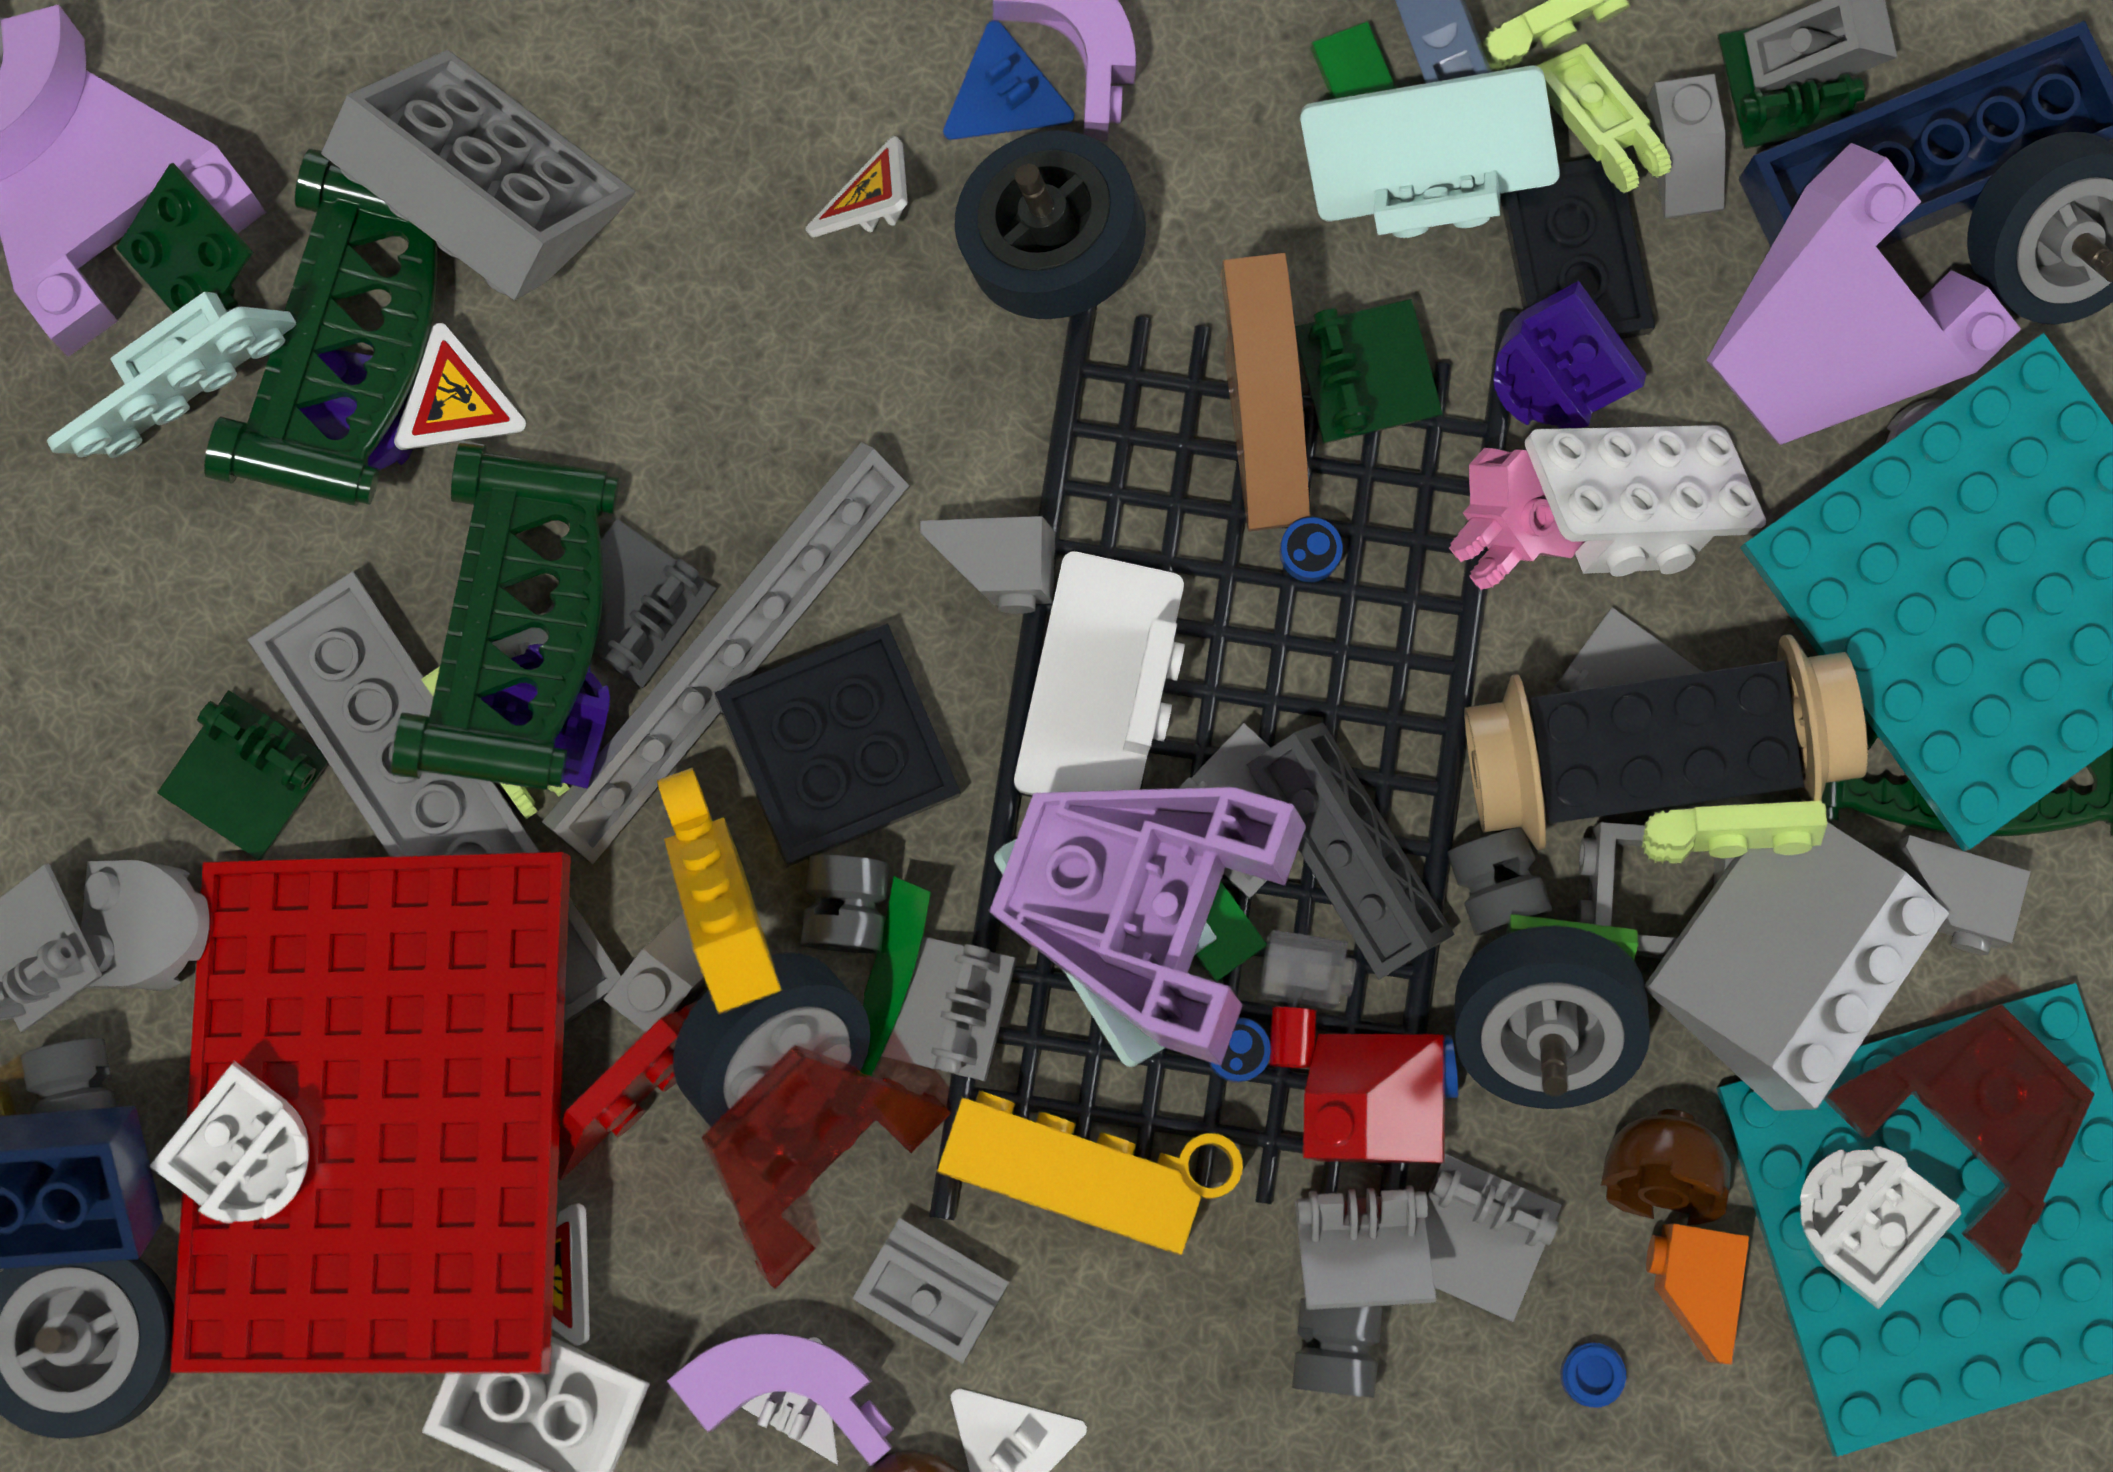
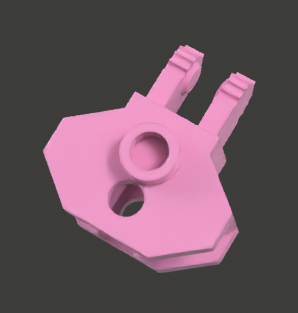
(1507, 517)

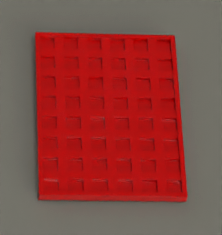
(425, 1053)

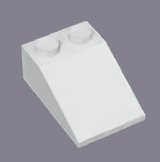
(541, 1421)

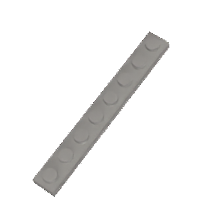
(727, 651)

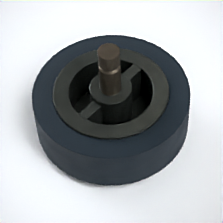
(1050, 224)

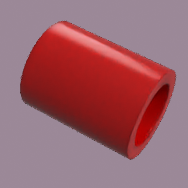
(1292, 1037)

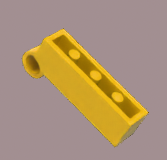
(715, 897)
(1079, 1177)

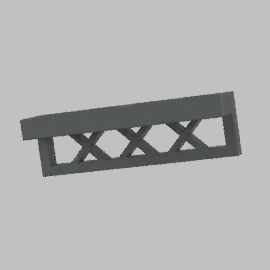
(1352, 850)

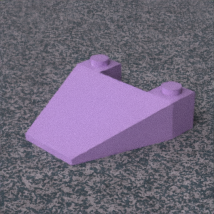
(88, 194)
(1833, 322)
(1125, 886)

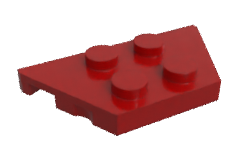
(616, 1095)

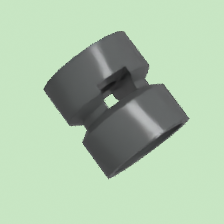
(1490, 902)
(845, 904)
(68, 1076)
(1337, 1350)

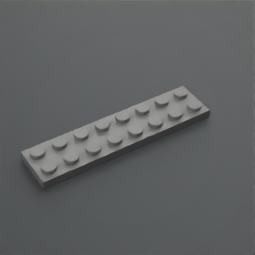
(348, 689)

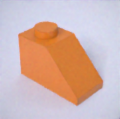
(1701, 1284)

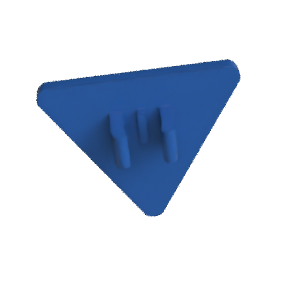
(1003, 92)

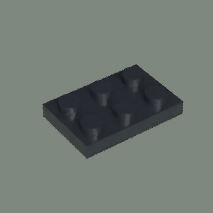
(1580, 234)

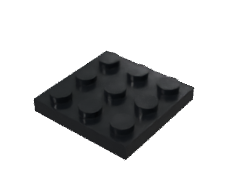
(837, 744)

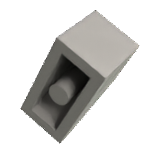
(1820, 43)
(1692, 128)
(1001, 557)
(1976, 891)
(660, 978)

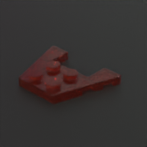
(1999, 1099)
(791, 1132)

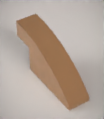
(1265, 390)

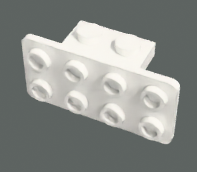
(1643, 493)
(1101, 677)

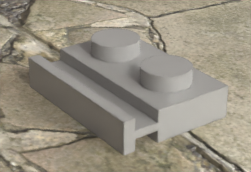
(930, 1290)

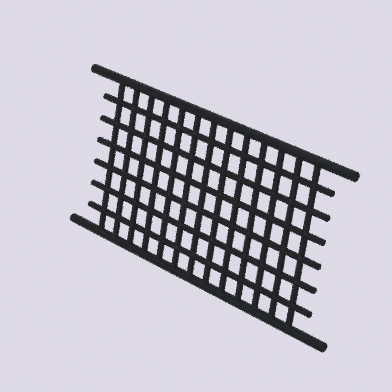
(1452, 727)

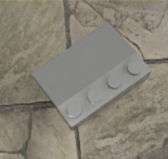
(474, 171)
(1796, 962)

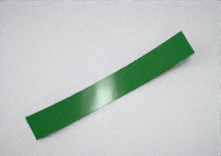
(894, 965)

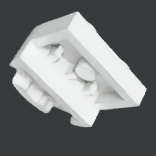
(238, 1150)
(1872, 1219)

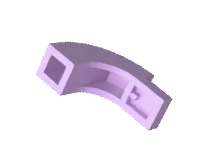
(1104, 43)
(38, 83)
(754, 1365)

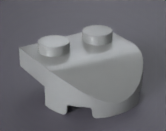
(142, 923)

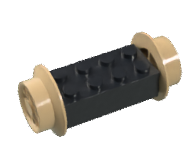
(1666, 741)

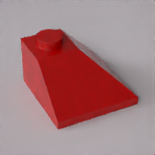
(1376, 1099)

